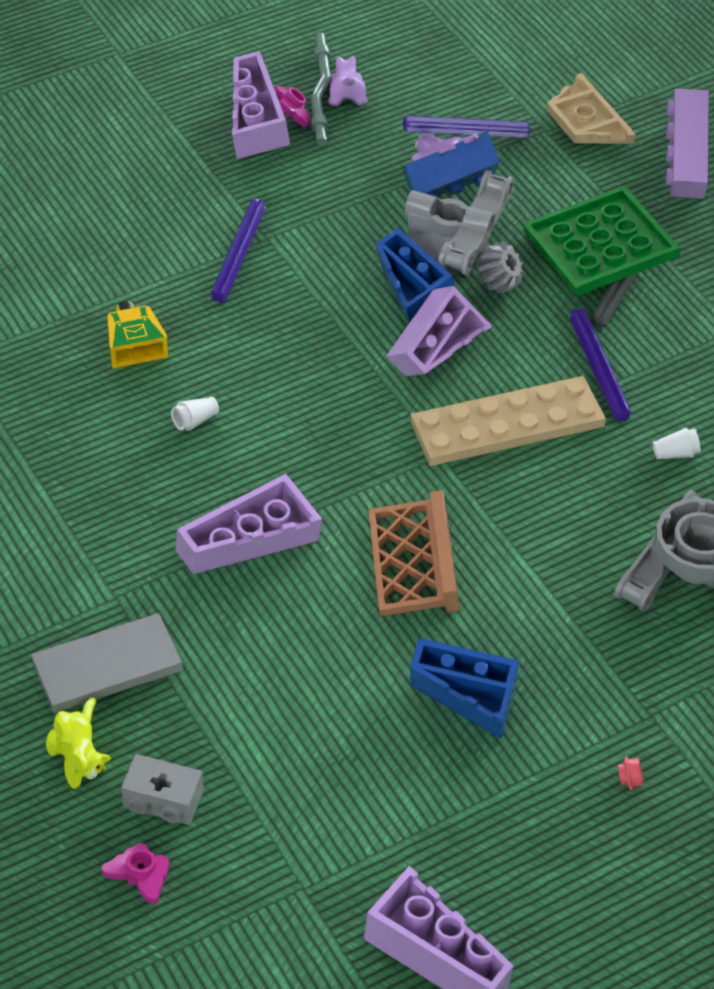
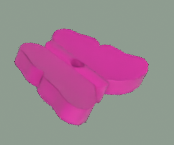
(292, 103)
(139, 868)

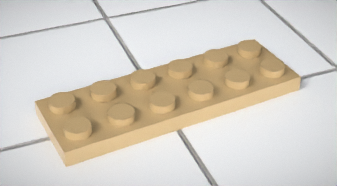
(507, 420)

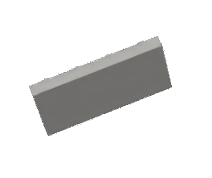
(106, 662)

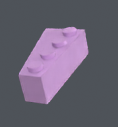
(257, 112)
(687, 143)
(249, 527)
(432, 939)

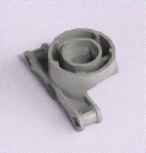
(451, 229)
(679, 545)

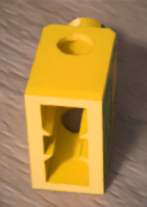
(135, 336)

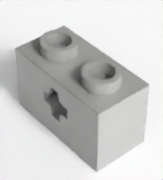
(162, 789)

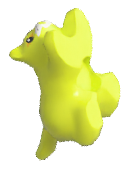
(74, 741)

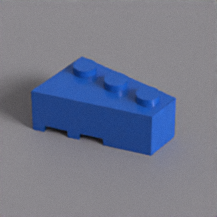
(453, 169)
(410, 271)
(466, 681)

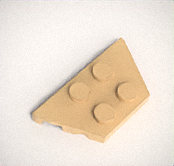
(588, 116)

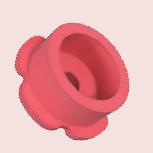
(631, 773)

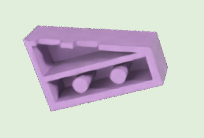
(436, 331)

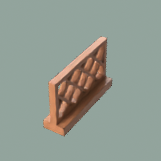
(441, 556)

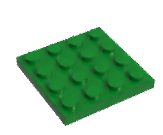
(601, 240)

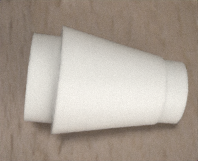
(193, 412)
(677, 445)

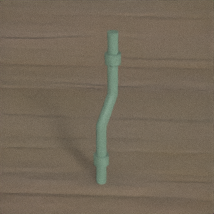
(319, 120)

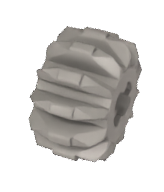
(500, 267)

